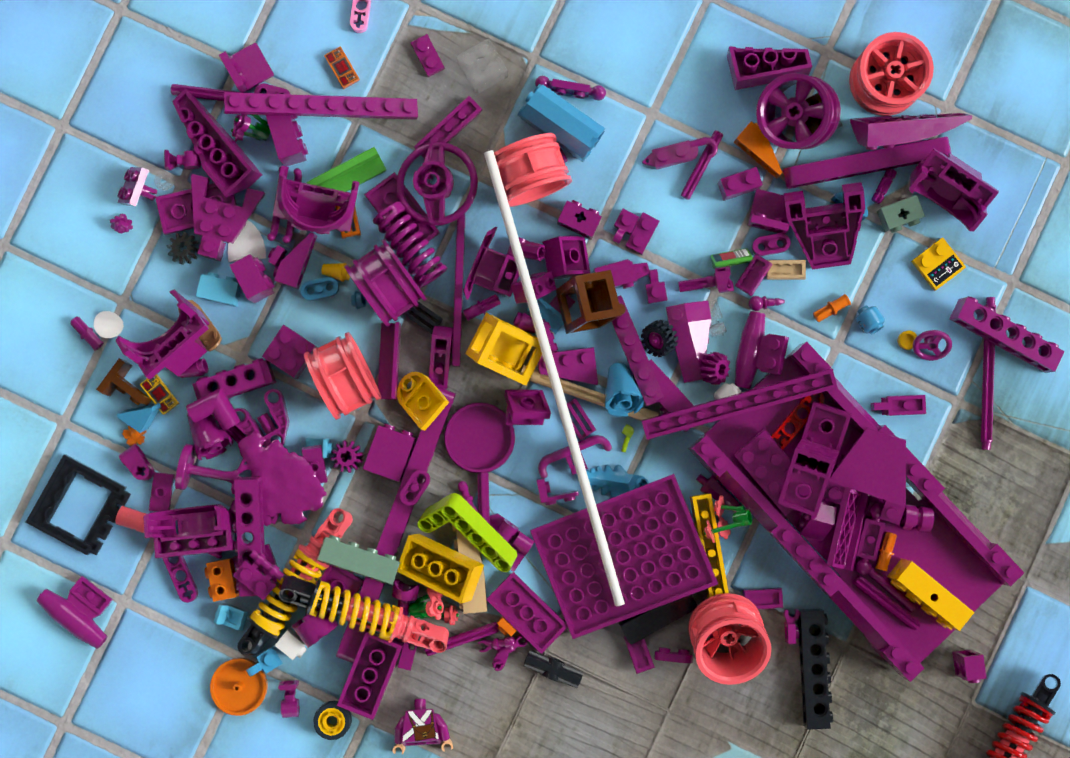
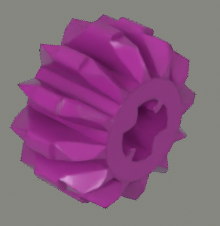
(715, 368)
(347, 464)

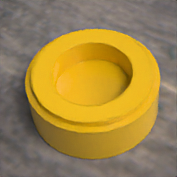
(906, 339)

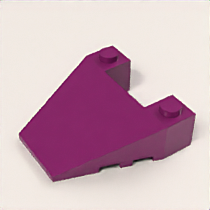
(827, 231)
(876, 468)

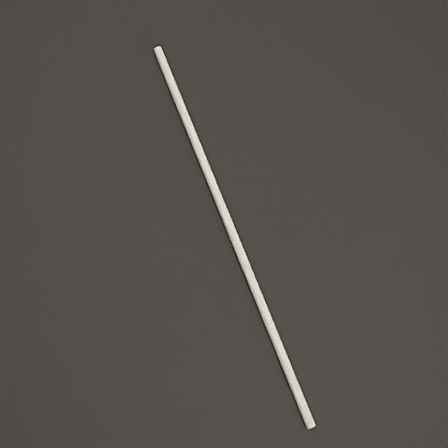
(554, 378)

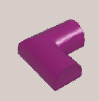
(217, 404)

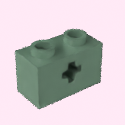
(909, 207)

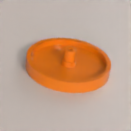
(235, 690)

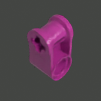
(135, 460)

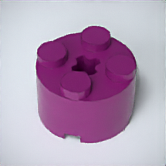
(313, 628)

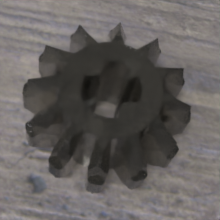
(179, 243)

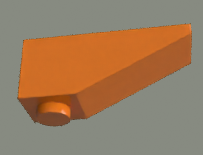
(758, 147)

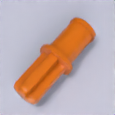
(831, 308)
(886, 551)

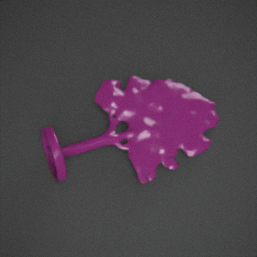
(287, 478)

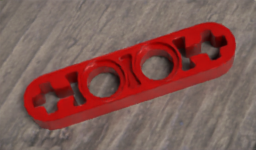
(795, 420)

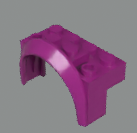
(199, 530)

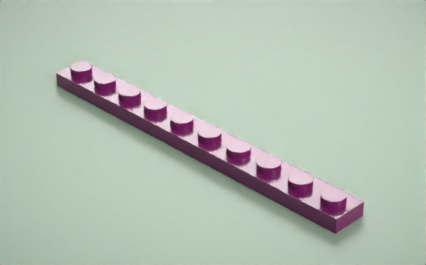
(320, 106)
(739, 403)

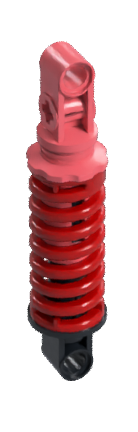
(1030, 711)

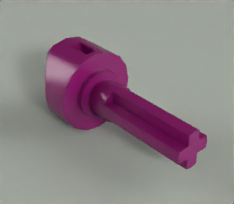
(720, 280)
(405, 594)

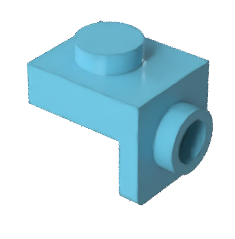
(231, 616)

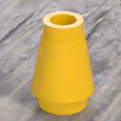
(335, 271)

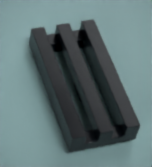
(439, 319)

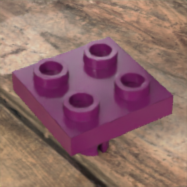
(135, 187)

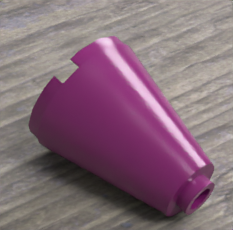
(208, 437)

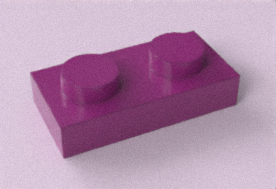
(427, 55)
(642, 233)

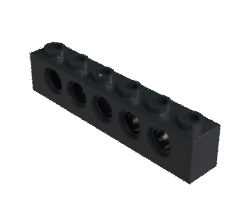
(824, 717)

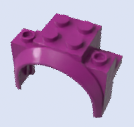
(953, 187)
(314, 205)
(175, 348)

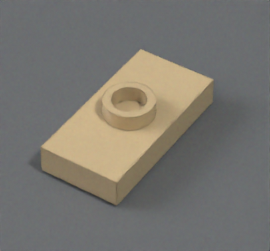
(787, 270)

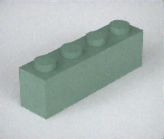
(358, 561)

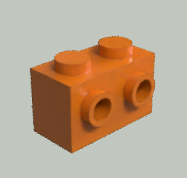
(221, 579)

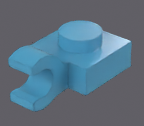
(266, 662)

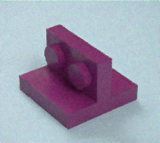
(526, 407)

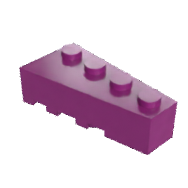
(761, 66)

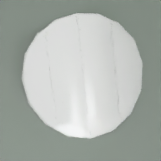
(108, 324)

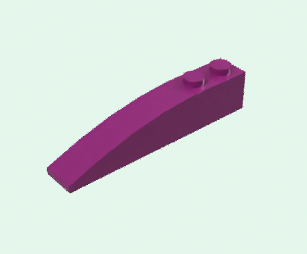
(890, 130)
(217, 150)

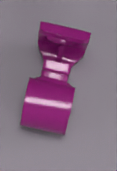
(189, 160)
(290, 705)

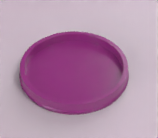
(479, 438)

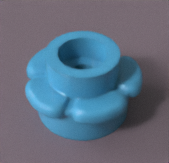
(358, 300)

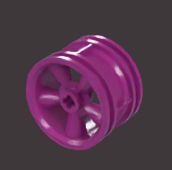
(773, 96)
(385, 283)

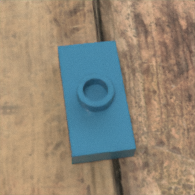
(550, 315)

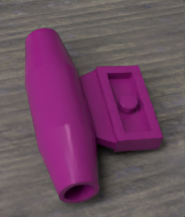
(758, 351)
(77, 612)

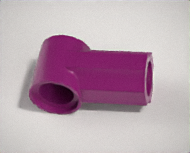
(530, 250)

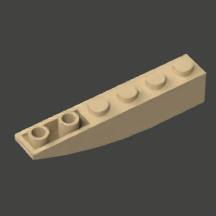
(478, 601)

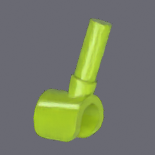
(628, 431)

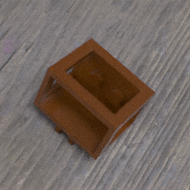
(595, 298)

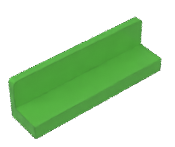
(359, 169)

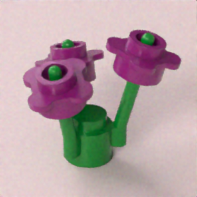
(242, 123)

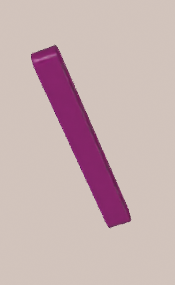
(863, 163)

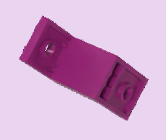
(814, 459)

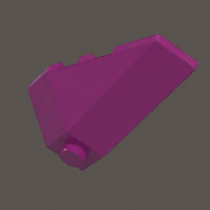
(692, 326)

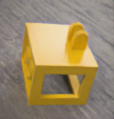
(504, 348)

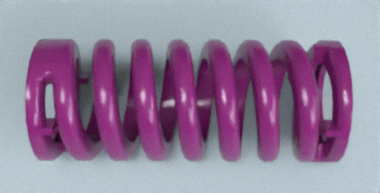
(382, 222)

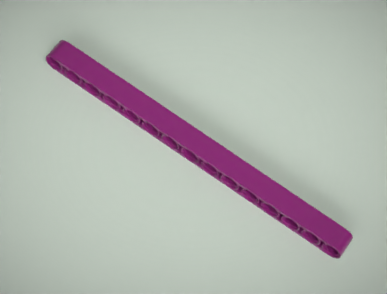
(397, 521)

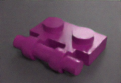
(254, 578)

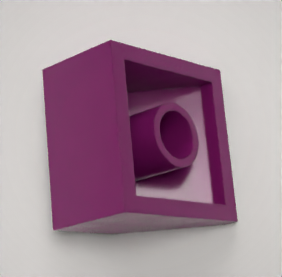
(566, 256)

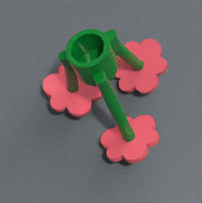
(740, 518)

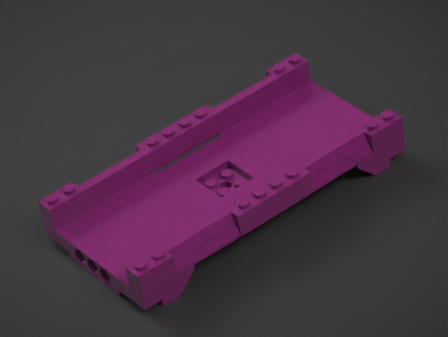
(951, 553)

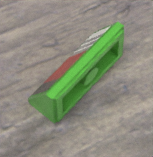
(731, 258)

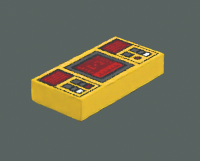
(160, 393)

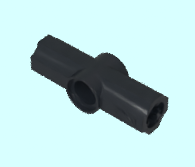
(553, 669)

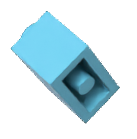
(219, 290)

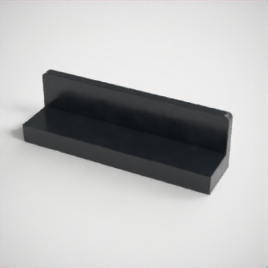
(646, 623)

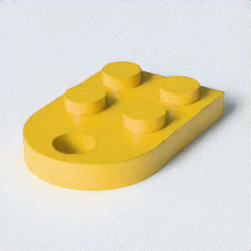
(422, 400)

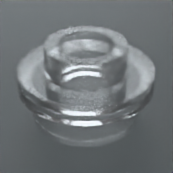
(169, 182)

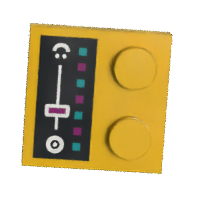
(938, 264)

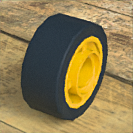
(327, 730)

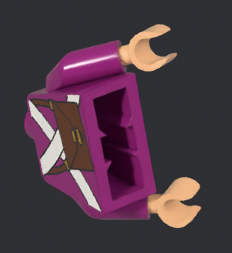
(421, 728)

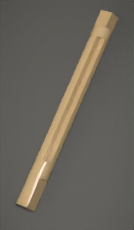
(586, 394)

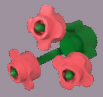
(433, 608)

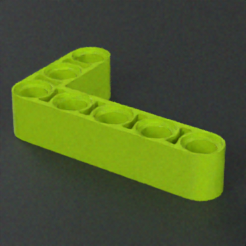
(472, 526)

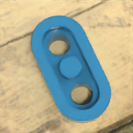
(320, 288)

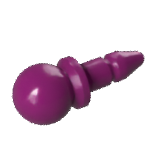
(757, 303)

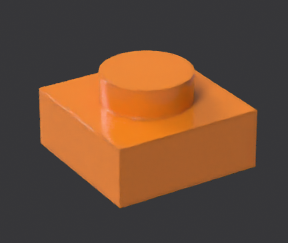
(505, 627)

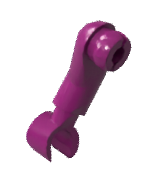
(502, 654)

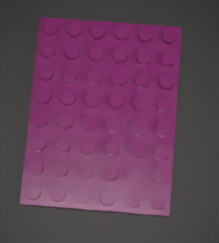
(651, 550)

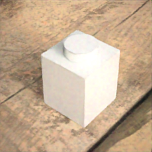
(291, 644)

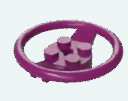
(435, 194)

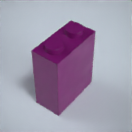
(389, 452)

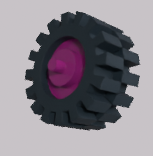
(659, 338)

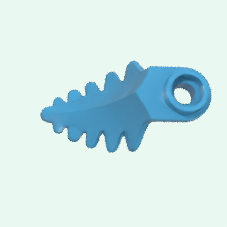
(615, 481)

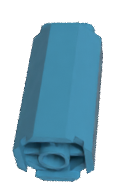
(554, 115)

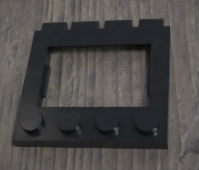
(55, 492)

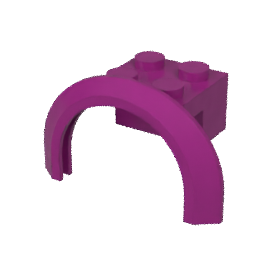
(492, 270)

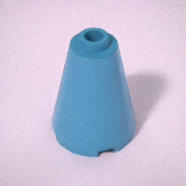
(622, 392)

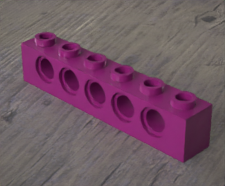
(963, 316)
(253, 487)

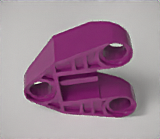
(279, 413)

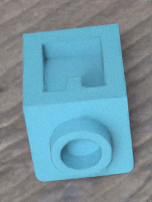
(327, 447)

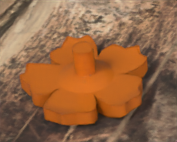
(133, 436)

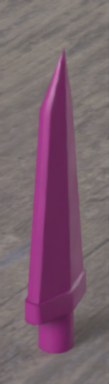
(716, 489)

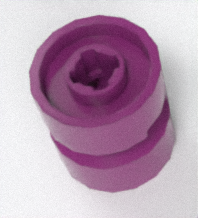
(919, 518)

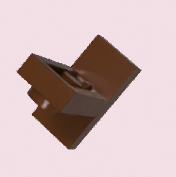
(116, 380)

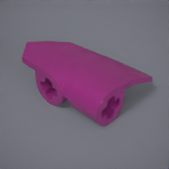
(513, 536)

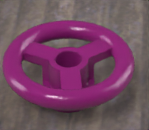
(931, 342)

